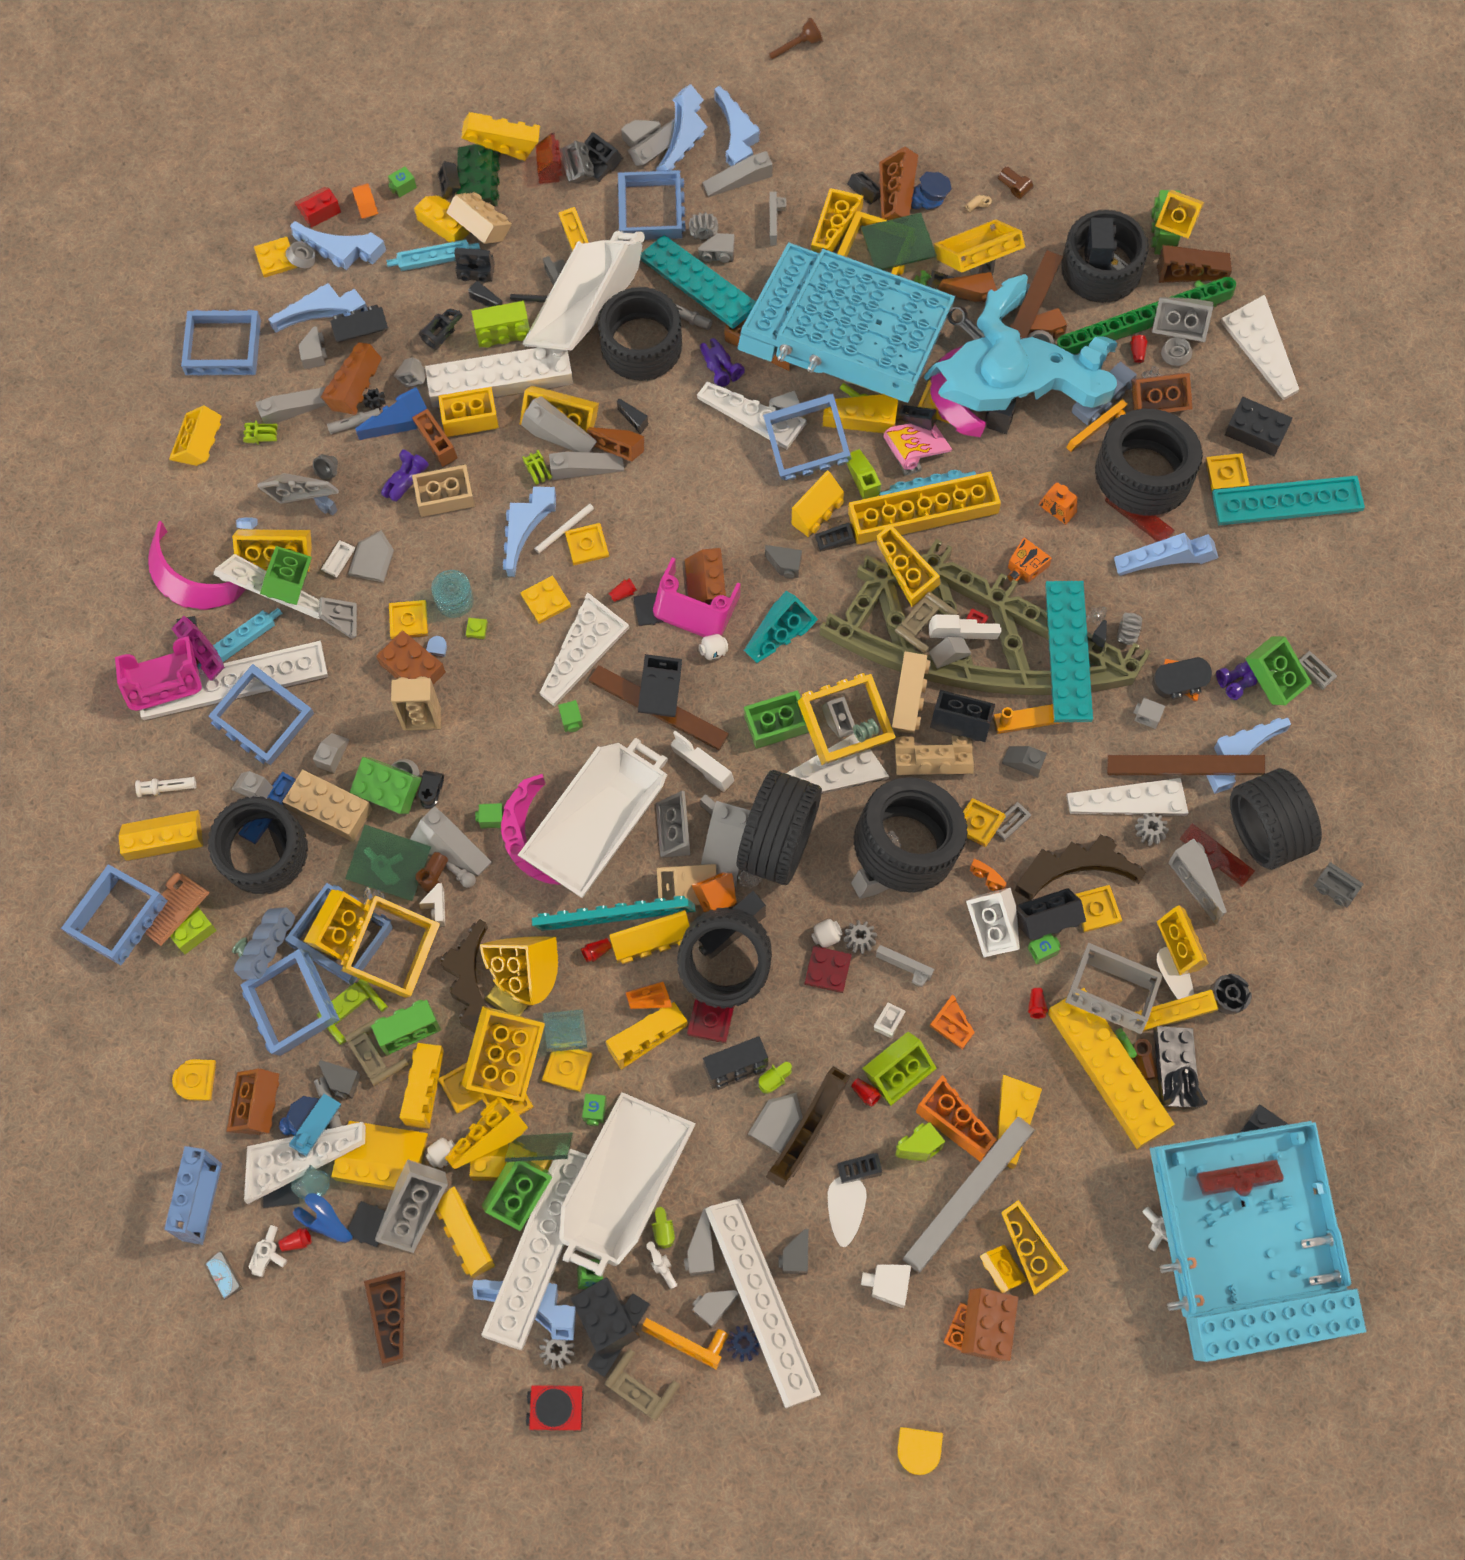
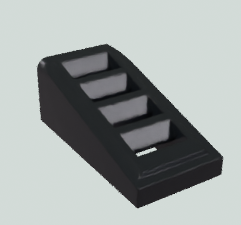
(483, 295)
(634, 416)
(918, 416)
(837, 543)
(858, 1161)

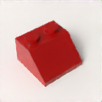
(318, 206)

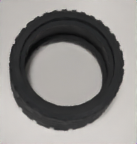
(1100, 284)
(637, 304)
(1275, 818)
(232, 820)
(721, 995)

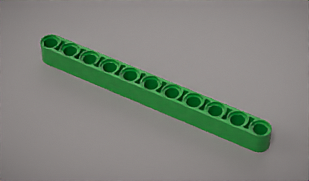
(1137, 317)

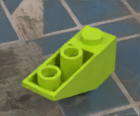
(864, 475)

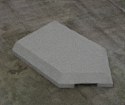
(372, 558)
(777, 1122)

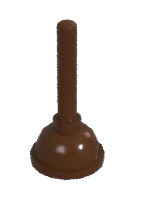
(810, 33)

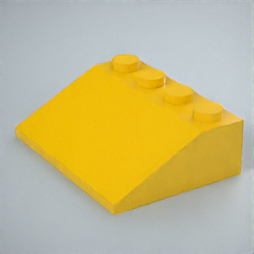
(502, 1054)
(381, 1157)

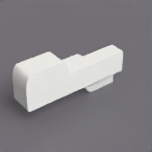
(952, 626)
(711, 769)

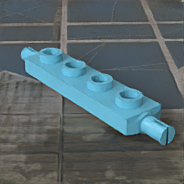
(429, 255)
(933, 479)
(245, 634)

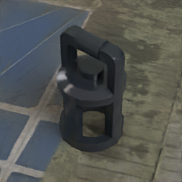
(445, 323)

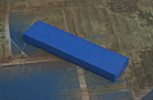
(254, 830)

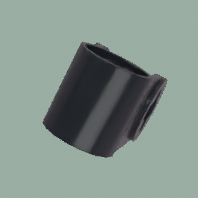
(430, 788)

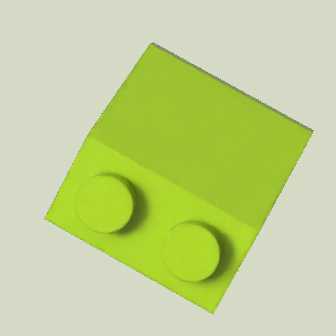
(193, 931)

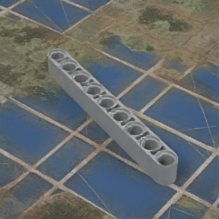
(968, 1194)

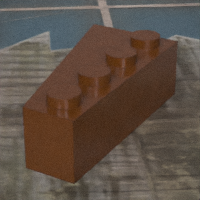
(1191, 265)
(387, 1311)

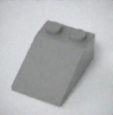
(1183, 318)

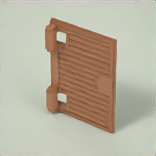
(178, 907)

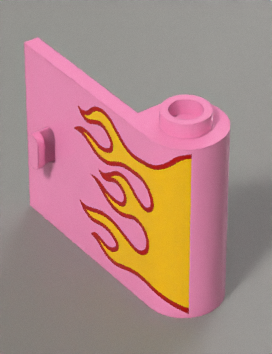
(913, 442)

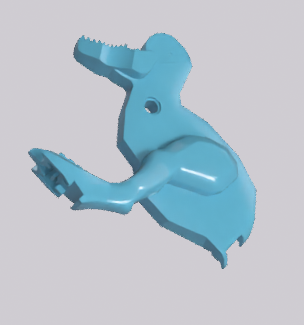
(1003, 366)

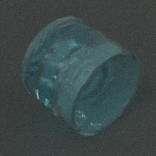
(455, 602)

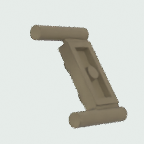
(920, 618)
(369, 1056)
(637, 1393)

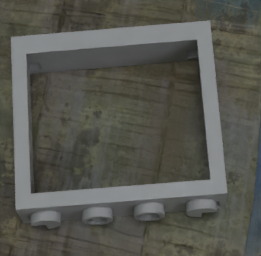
(1124, 969)

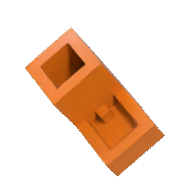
(364, 200)

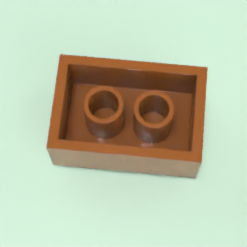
(1162, 392)
(409, 659)
(989, 1324)

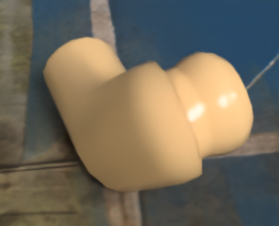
(978, 201)

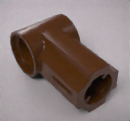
(1019, 185)
(429, 875)
(1145, 1062)

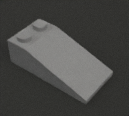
(724, 838)
(1195, 872)
(411, 1206)

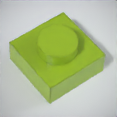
(476, 628)

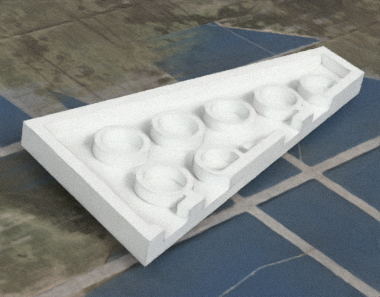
(1260, 340)
(586, 642)
(842, 773)
(277, 1164)

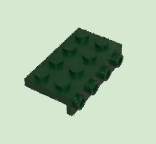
(479, 172)

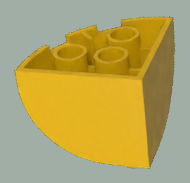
(523, 966)

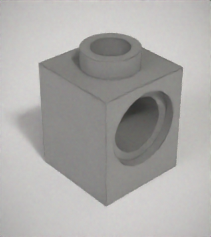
(1148, 713)

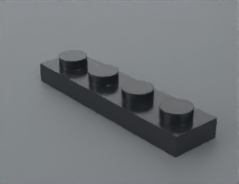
(636, 1308)

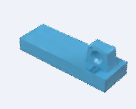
(315, 1125)

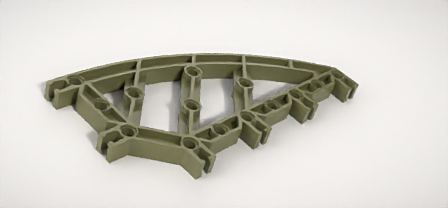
(1019, 680)

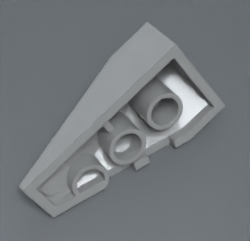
(553, 426)
(291, 488)
(448, 840)

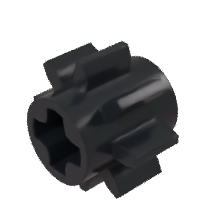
(374, 399)

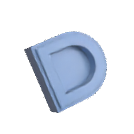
(246, 523)
(437, 646)

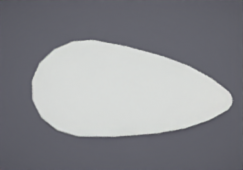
(1179, 984)
(846, 1209)

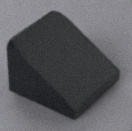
(1099, 634)

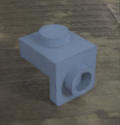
(325, 504)

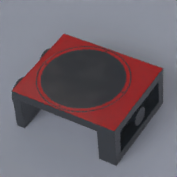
(555, 1408)

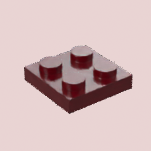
(828, 969)
(710, 1022)

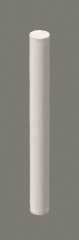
(559, 532)

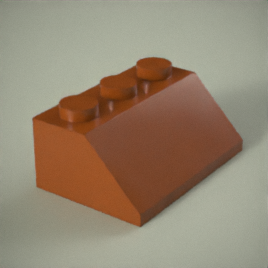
(705, 575)
(253, 1102)

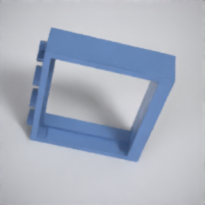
(652, 178)
(221, 367)
(799, 410)
(286, 737)
(92, 902)
(308, 917)
(317, 990)
(193, 1195)

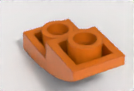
(994, 880)
(956, 1331)

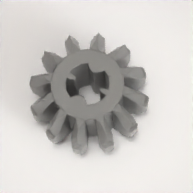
(703, 226)
(1129, 628)
(1154, 823)
(860, 930)
(552, 1356)

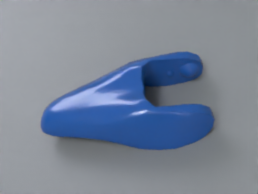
(326, 1221)

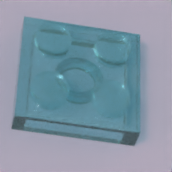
(565, 1030)

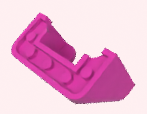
(159, 678)

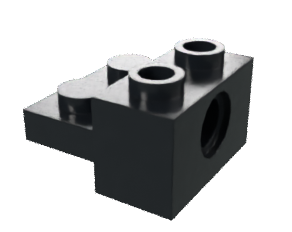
(605, 153)
(469, 259)

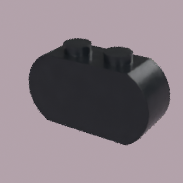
(1182, 678)

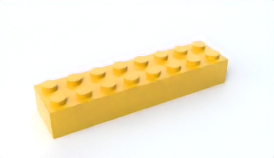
(925, 507)
(1112, 1073)

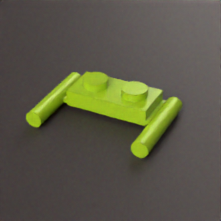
(349, 1001)

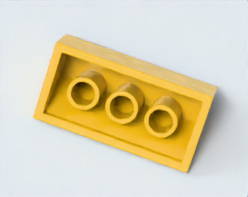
(578, 410)
(258, 544)
(160, 835)
(649, 937)
(464, 1233)

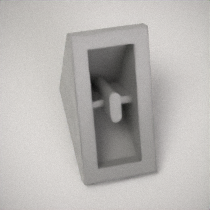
(784, 401)
(949, 651)

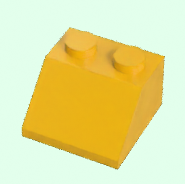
(1179, 214)

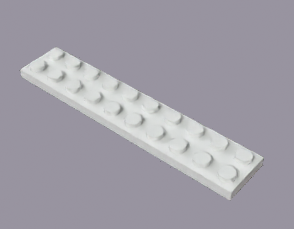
(285, 666)
(533, 1260)
(762, 1303)

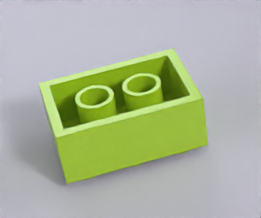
(501, 324)

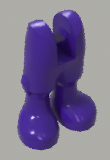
(718, 356)
(402, 479)
(1226, 677)

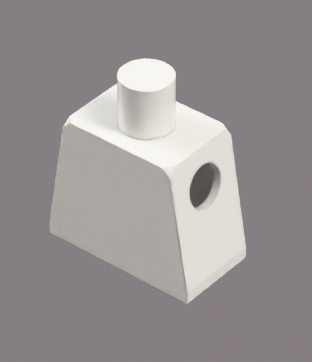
(889, 1283)

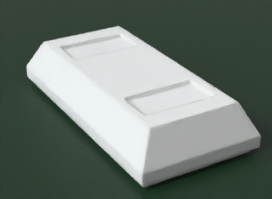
(338, 558)

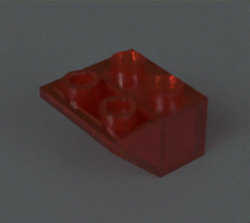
(548, 160)

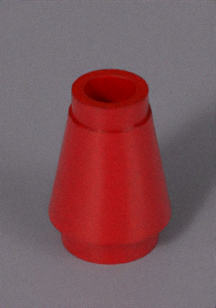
(1138, 347)
(622, 590)
(596, 949)
(1037, 1004)
(866, 1092)
(297, 1240)

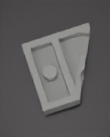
(340, 615)

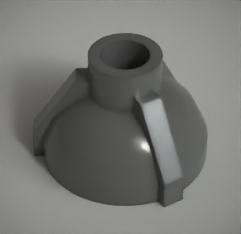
(325, 466)

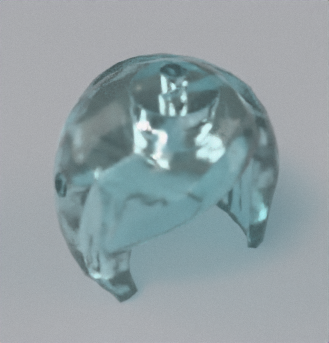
(312, 1182)

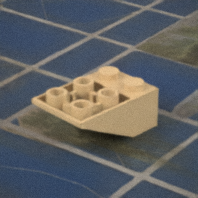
(679, 880)

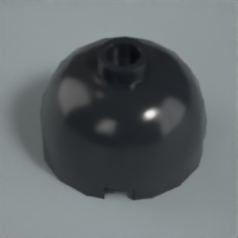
(1231, 994)

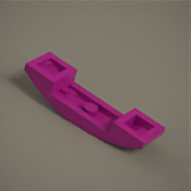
(202, 647)

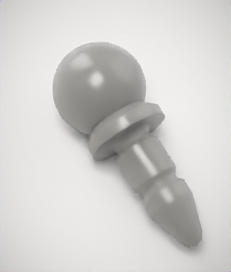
(466, 878)

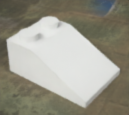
(995, 921)

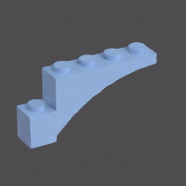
(687, 127)
(742, 130)
(341, 249)
(318, 304)
(523, 520)
(1168, 551)
(1244, 743)
(556, 1319)

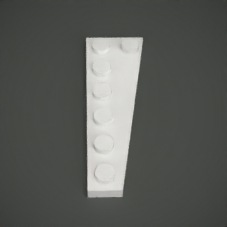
(750, 413)
(251, 577)
(1159, 797)

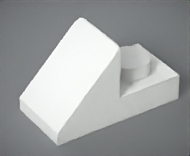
(436, 900)
(889, 1020)

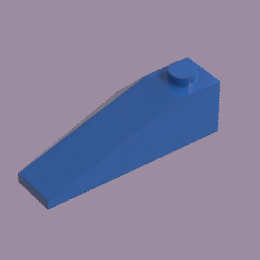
(394, 418)

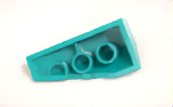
(782, 623)

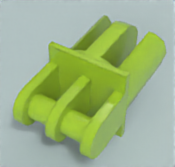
(262, 432)
(536, 465)
(774, 1077)
(663, 1229)

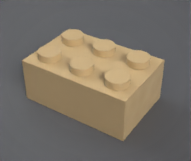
(479, 217)
(443, 490)

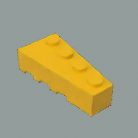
(501, 135)
(835, 219)
(864, 413)
(909, 568)
(646, 1035)
(422, 1085)
(1016, 1100)
(1035, 1253)

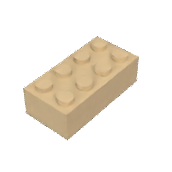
(909, 692)
(416, 703)
(327, 805)

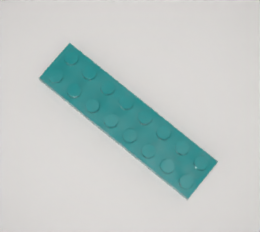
(698, 281)
(1288, 500)
(1068, 651)
(619, 913)

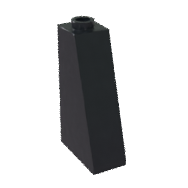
(718, 939)

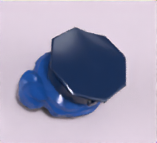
(931, 191)
(297, 1115)

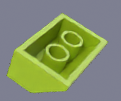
(899, 1068)

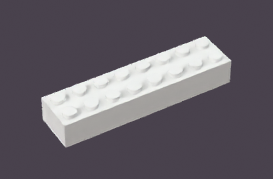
(504, 372)

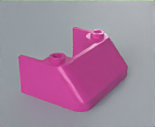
(689, 612)

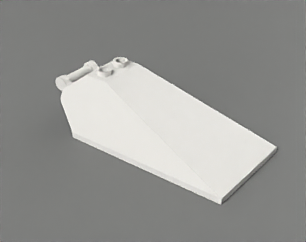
(583, 287)
(595, 815)
(621, 1182)

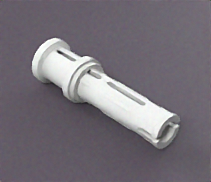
(156, 786)

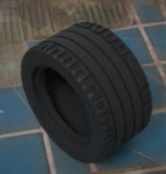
(1156, 432)
(921, 802)
(778, 827)

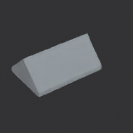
(673, 826)

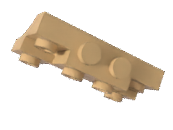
(933, 758)

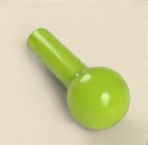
(851, 392)

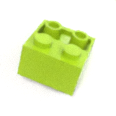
(921, 1145)

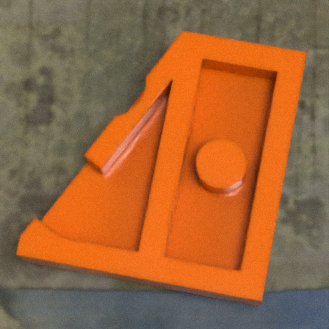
(649, 997)
(953, 1024)

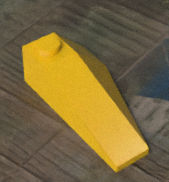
(495, 1129)
(491, 1165)

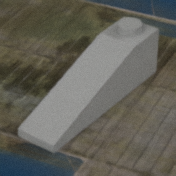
(652, 145)
(743, 173)
(286, 406)
(580, 464)

